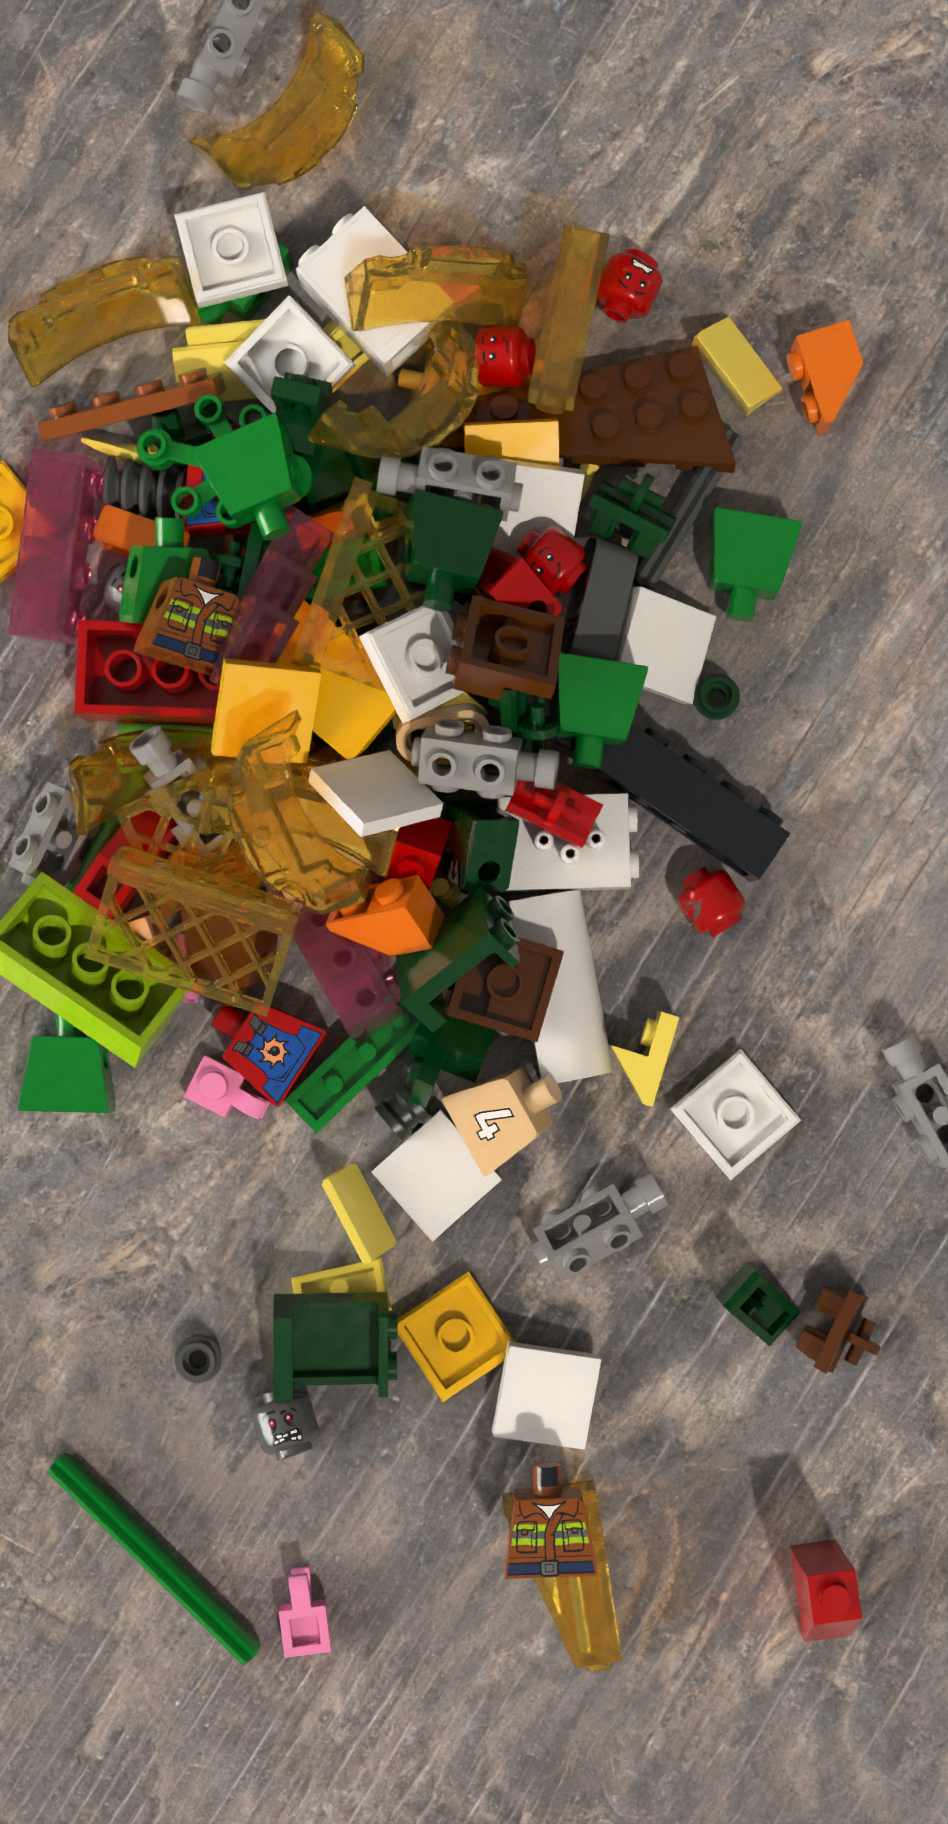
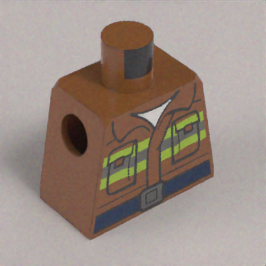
(189, 619)
(548, 1529)

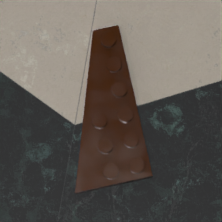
(627, 415)

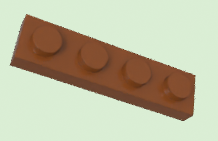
(111, 409)

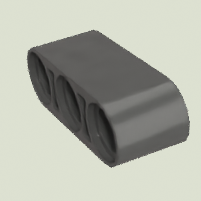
(599, 600)

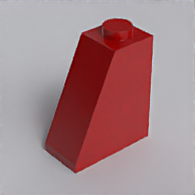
(825, 1590)

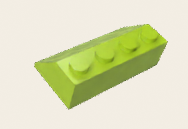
(44, 956)

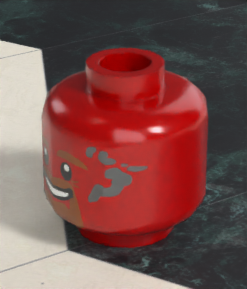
(710, 901)

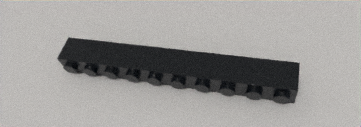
(669, 785)

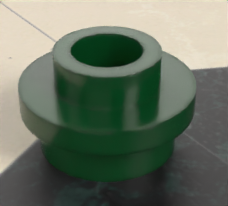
(726, 686)

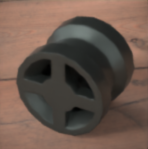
(402, 1114)

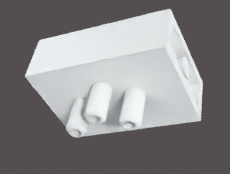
(323, 274)
(553, 864)

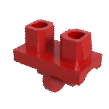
(555, 811)

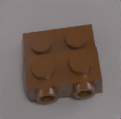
(505, 649)
(505, 996)

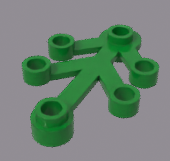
(181, 453)

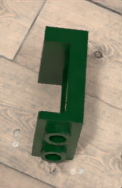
(465, 938)
(332, 1341)

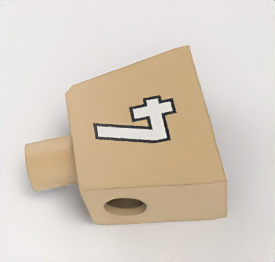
(501, 1114)

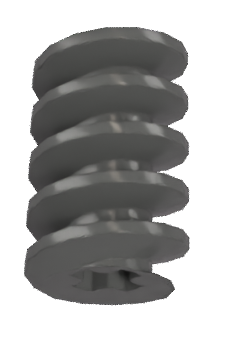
(140, 491)

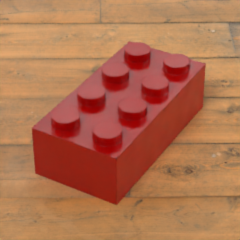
(133, 687)

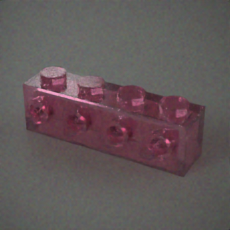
(55, 547)
(347, 975)

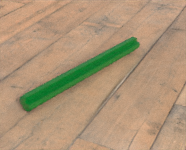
(154, 1558)

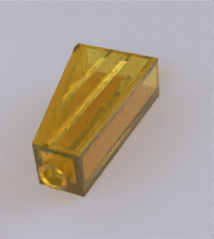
(568, 319)
(583, 1604)

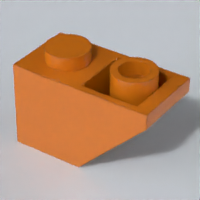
(827, 367)
(393, 919)

